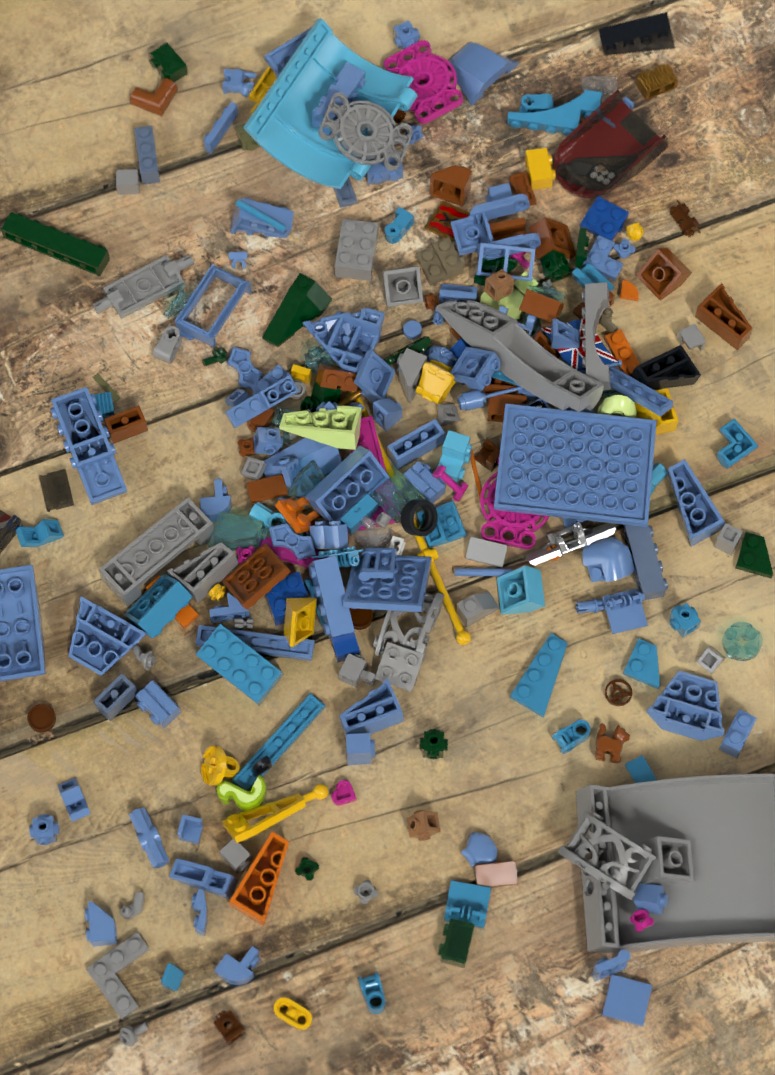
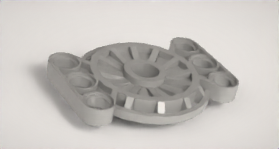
(381, 132)

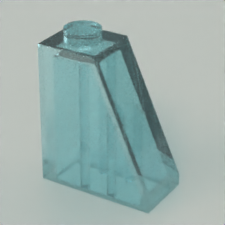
(237, 531)

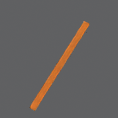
(476, 474)

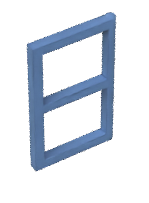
(507, 247)

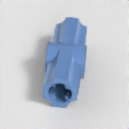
(149, 838)

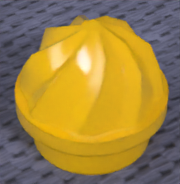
(634, 232)

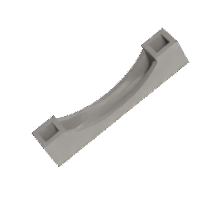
(596, 300)

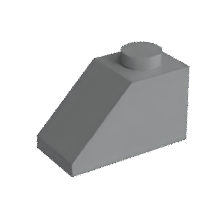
(476, 608)

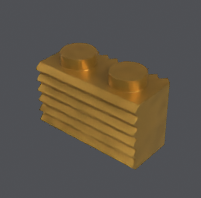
(656, 81)

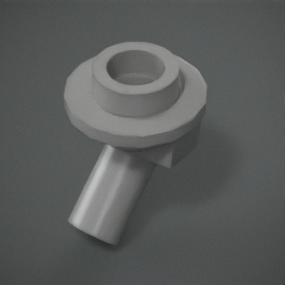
(147, 659)
(129, 1036)

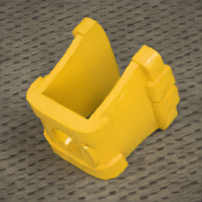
(435, 381)

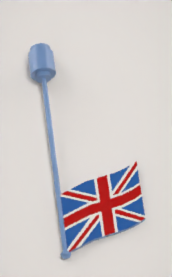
(572, 357)

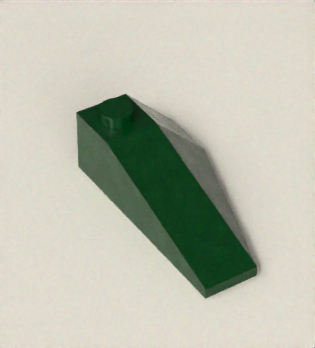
(301, 304)

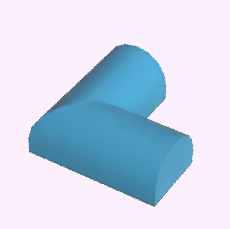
(740, 444)

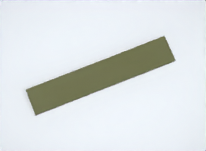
(106, 387)

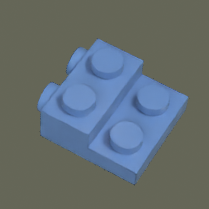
(476, 367)
(374, 377)

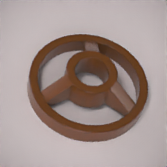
(618, 689)

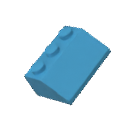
(158, 605)

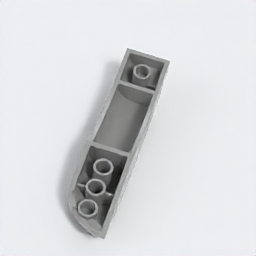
(522, 356)

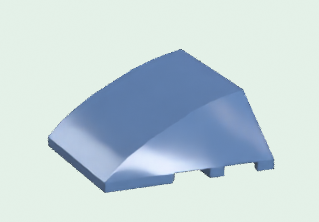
(479, 69)
(101, 637)
(689, 707)

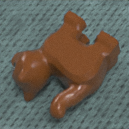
(609, 745)

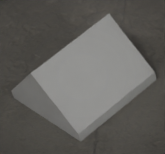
(402, 286)

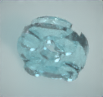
(749, 634)

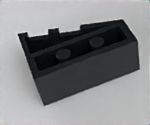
(667, 370)

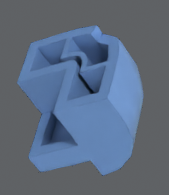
(607, 560)

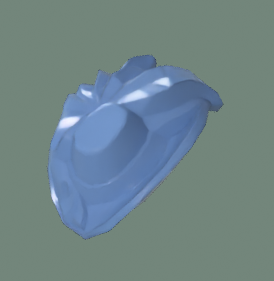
(440, 354)

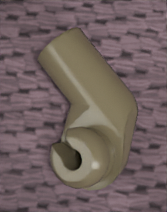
(606, 320)

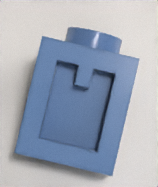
(289, 468)

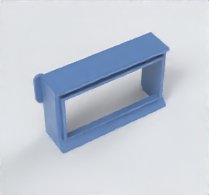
(191, 331)

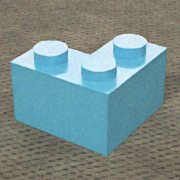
(455, 454)

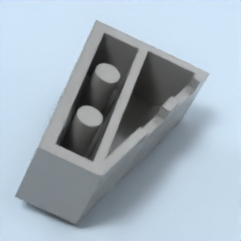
(205, 571)

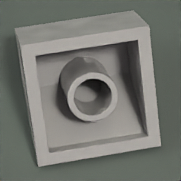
(410, 372)

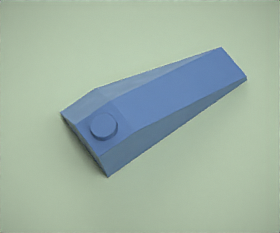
(306, 451)

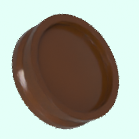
(361, 618)
(41, 718)

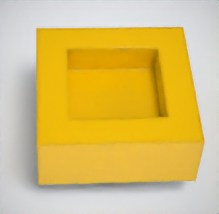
(301, 373)

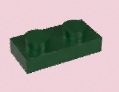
(581, 253)

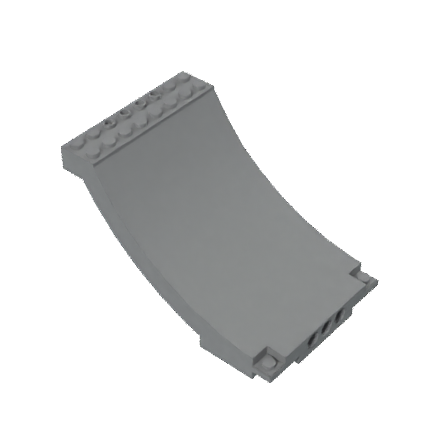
(711, 859)

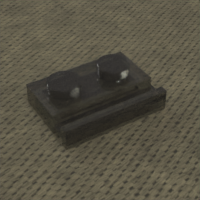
(56, 490)

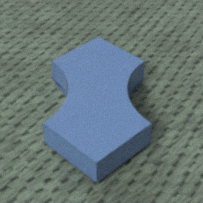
(240, 361)
(299, 545)

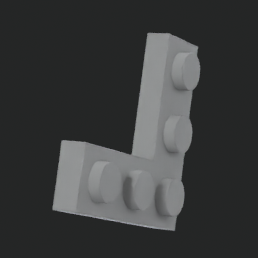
(107, 967)

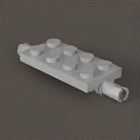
(144, 286)

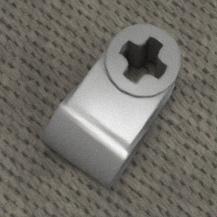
(168, 345)

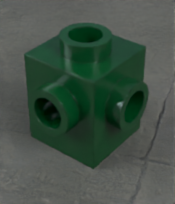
(555, 265)
(433, 751)

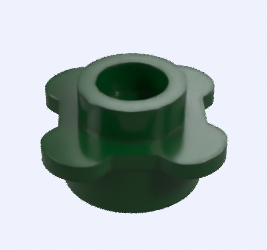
(305, 404)
(305, 862)

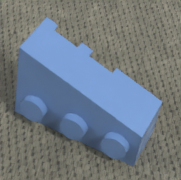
(248, 223)
(373, 713)

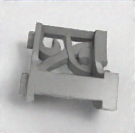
(432, 606)
(618, 881)

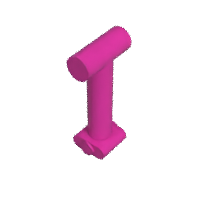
(459, 490)

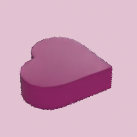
(343, 794)

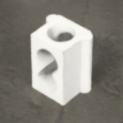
(396, 540)

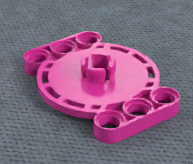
(435, 77)
(507, 521)

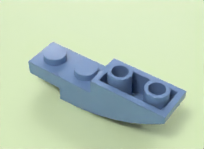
(262, 401)

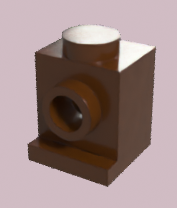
(229, 1034)

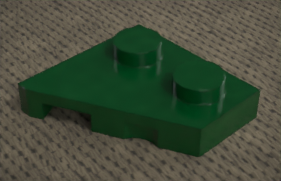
(494, 266)
(754, 556)

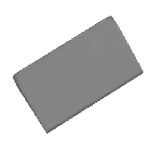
(486, 552)

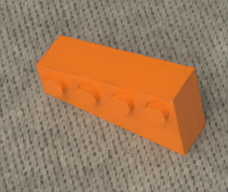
(259, 883)

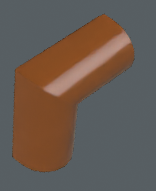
(157, 101)

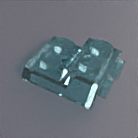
(394, 495)

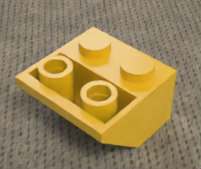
(665, 423)

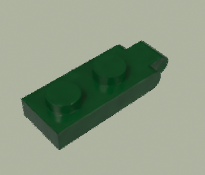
(418, 346)

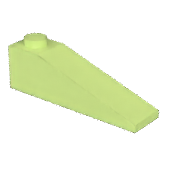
(331, 427)

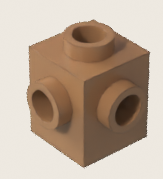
(499, 285)
(423, 824)

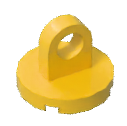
(214, 766)

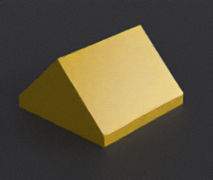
(299, 619)

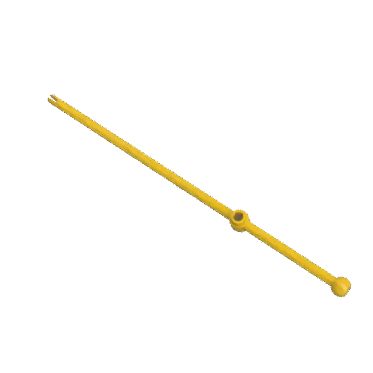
(462, 637)

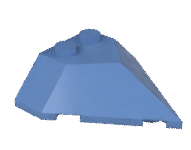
(348, 336)

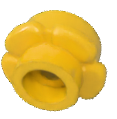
(217, 592)

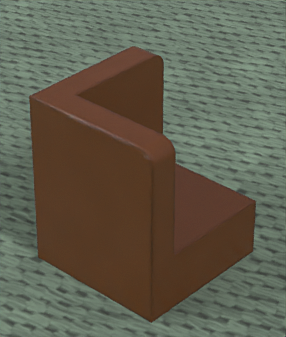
(488, 455)

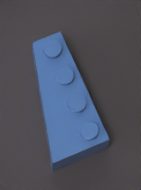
(348, 83)

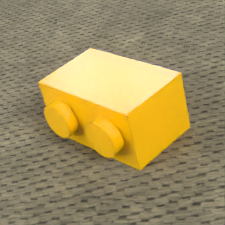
(538, 168)

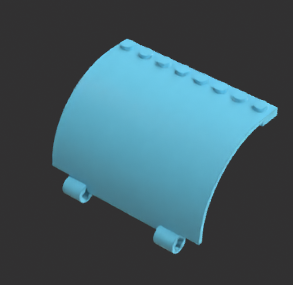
(285, 113)

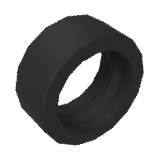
(407, 517)

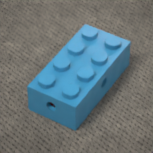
(239, 664)

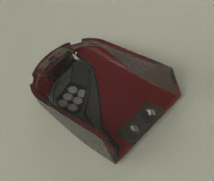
(606, 150)

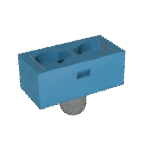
(361, 515)

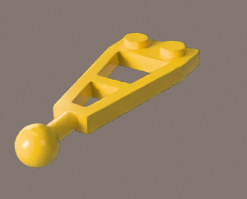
(240, 829)

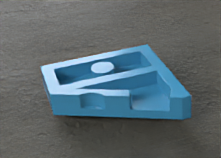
(644, 664)

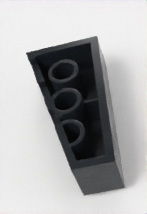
(638, 35)

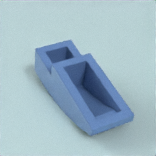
(203, 878)

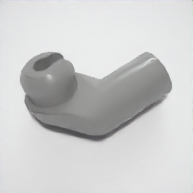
(134, 909)

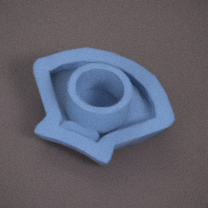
(480, 850)

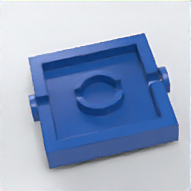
(604, 219)

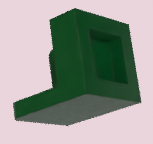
(325, 394)

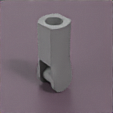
(383, 520)

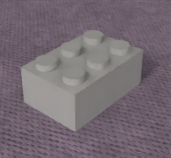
(356, 249)

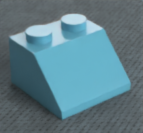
(521, 591)

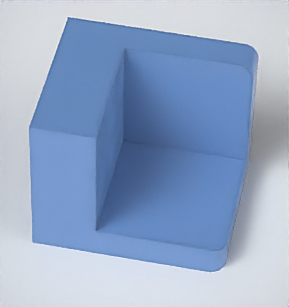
(190, 829)

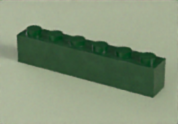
(55, 243)

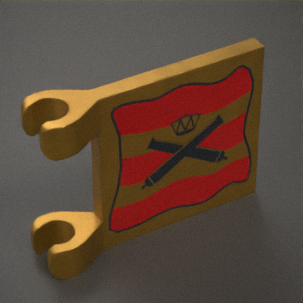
(441, 220)

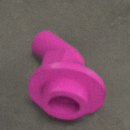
(519, 256)

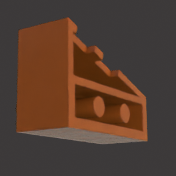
(724, 318)

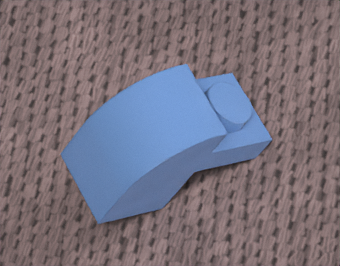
(220, 503)
(238, 972)

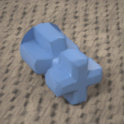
(438, 318)

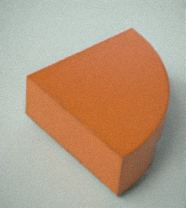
(629, 291)

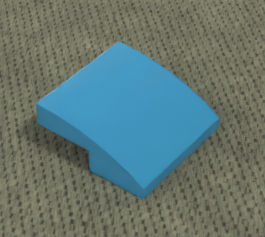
(448, 527)

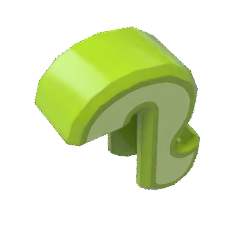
(243, 799)

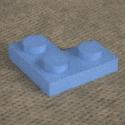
(600, 259)

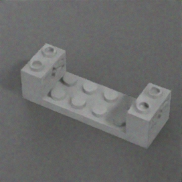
(155, 549)

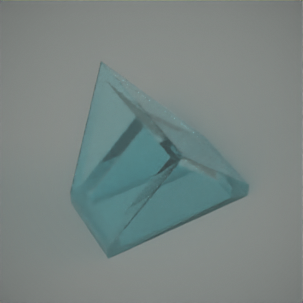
(306, 480)

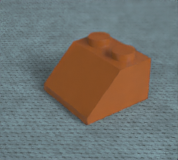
(451, 184)
(553, 237)
(663, 273)

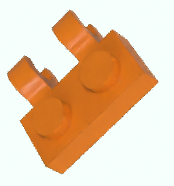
(294, 516)

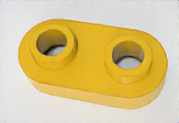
(294, 1012)

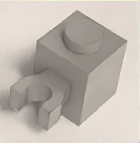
(354, 670)

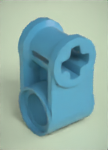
(536, 103)
(568, 737)
(372, 989)

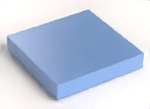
(627, 1000)

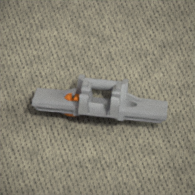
(558, 547)

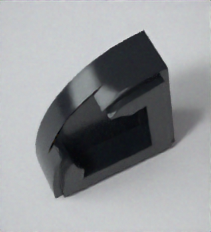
(261, 766)

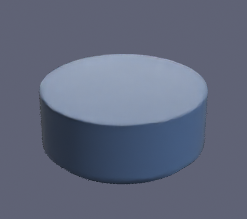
(412, 330)

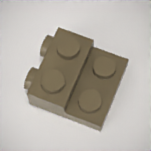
(441, 261)

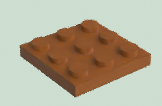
(256, 576)

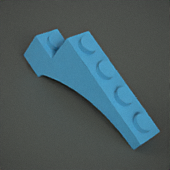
(559, 119)

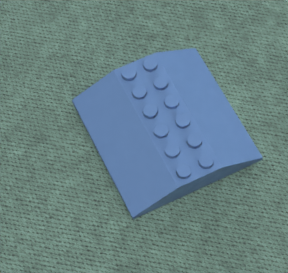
(20, 625)

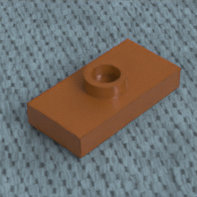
(521, 185)

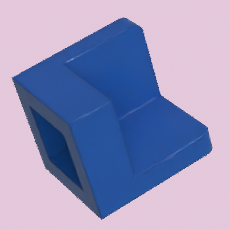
(345, 645)

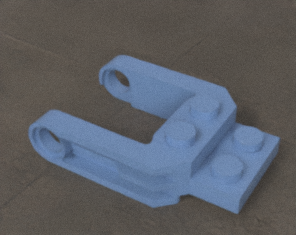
(475, 229)

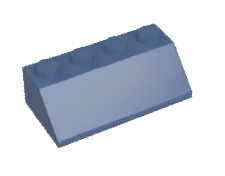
(347, 484)

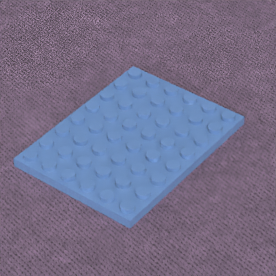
(575, 465)

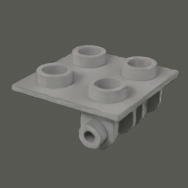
(399, 666)

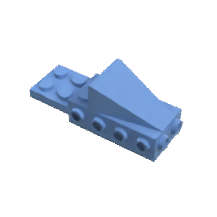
(88, 444)

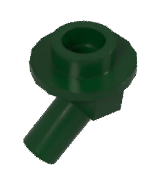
(219, 355)

